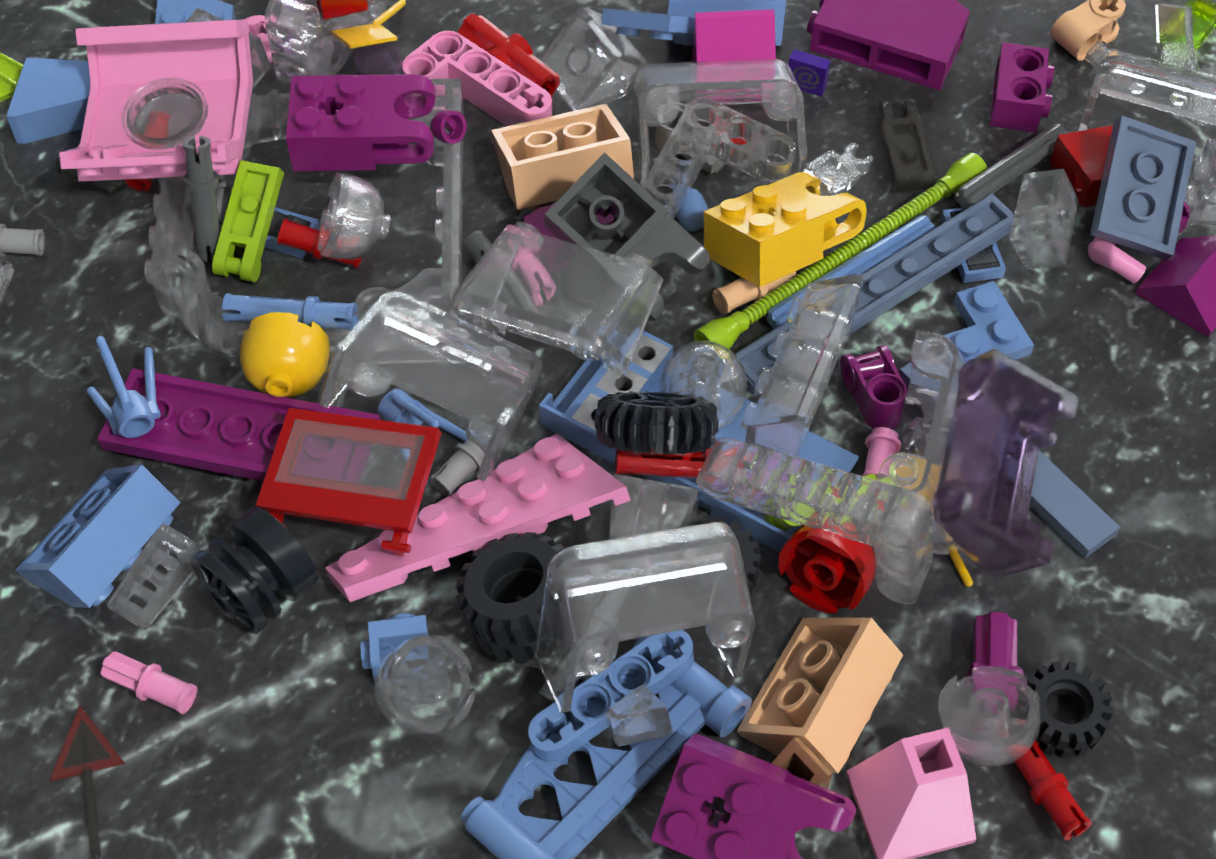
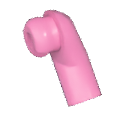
(1108, 255)

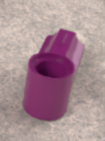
(995, 641)

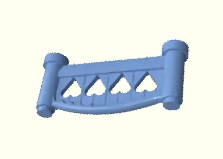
(586, 809)

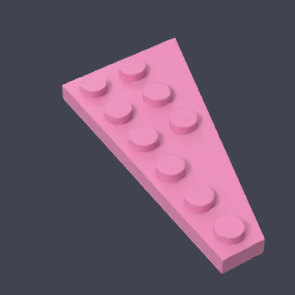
(515, 498)

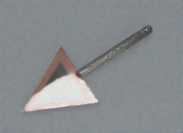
(84, 753)

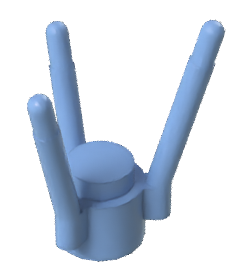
(402, 408)
(131, 412)

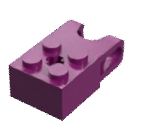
(358, 121)
(762, 799)

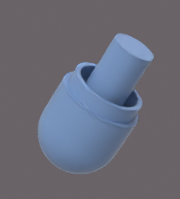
(692, 211)

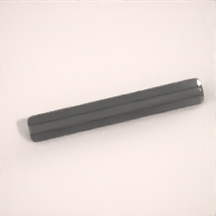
(1009, 167)

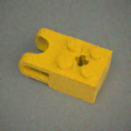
(779, 228)

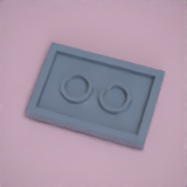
(1143, 188)

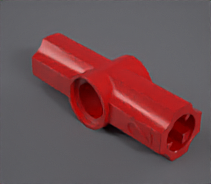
(511, 50)

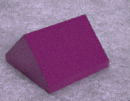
(1186, 284)

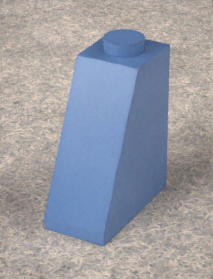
(49, 99)

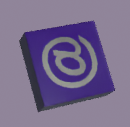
(810, 71)

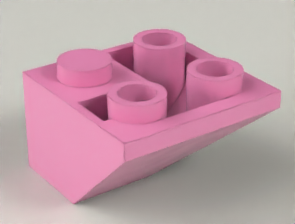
(914, 797)

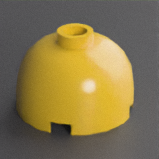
(283, 354)

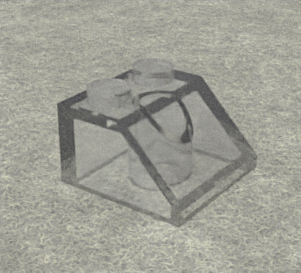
(592, 61)

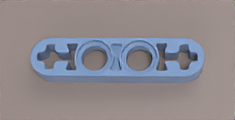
(606, 686)

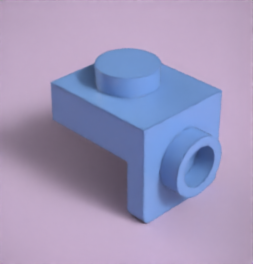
(387, 634)

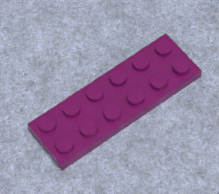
(211, 425)

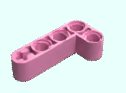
(484, 78)

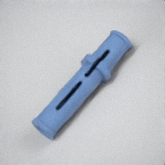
(325, 314)

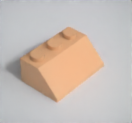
(553, 152)
(823, 688)

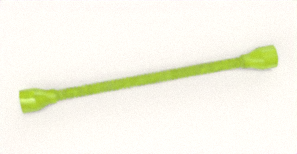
(728, 329)

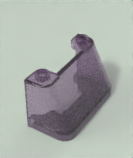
(992, 460)

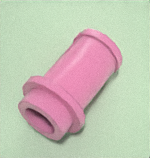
(881, 445)

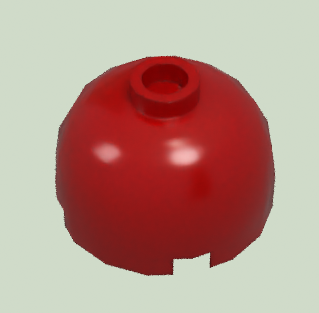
(827, 569)

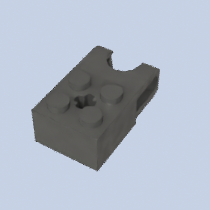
(637, 227)

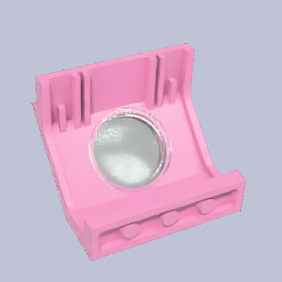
(157, 90)

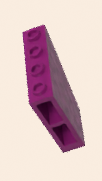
(892, 36)

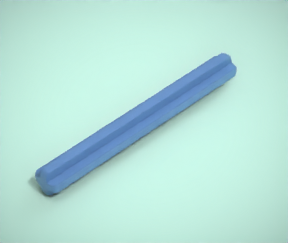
(860, 263)

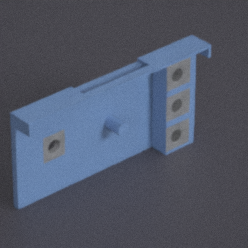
(574, 418)

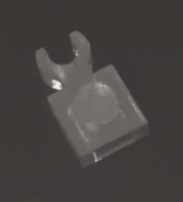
(837, 171)

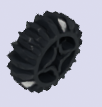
(656, 422)

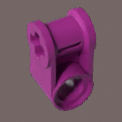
(875, 386)

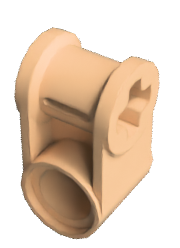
(1088, 24)

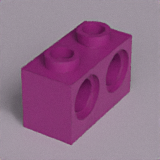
(1021, 87)

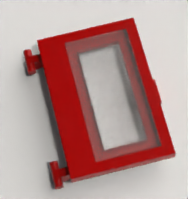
(350, 472)

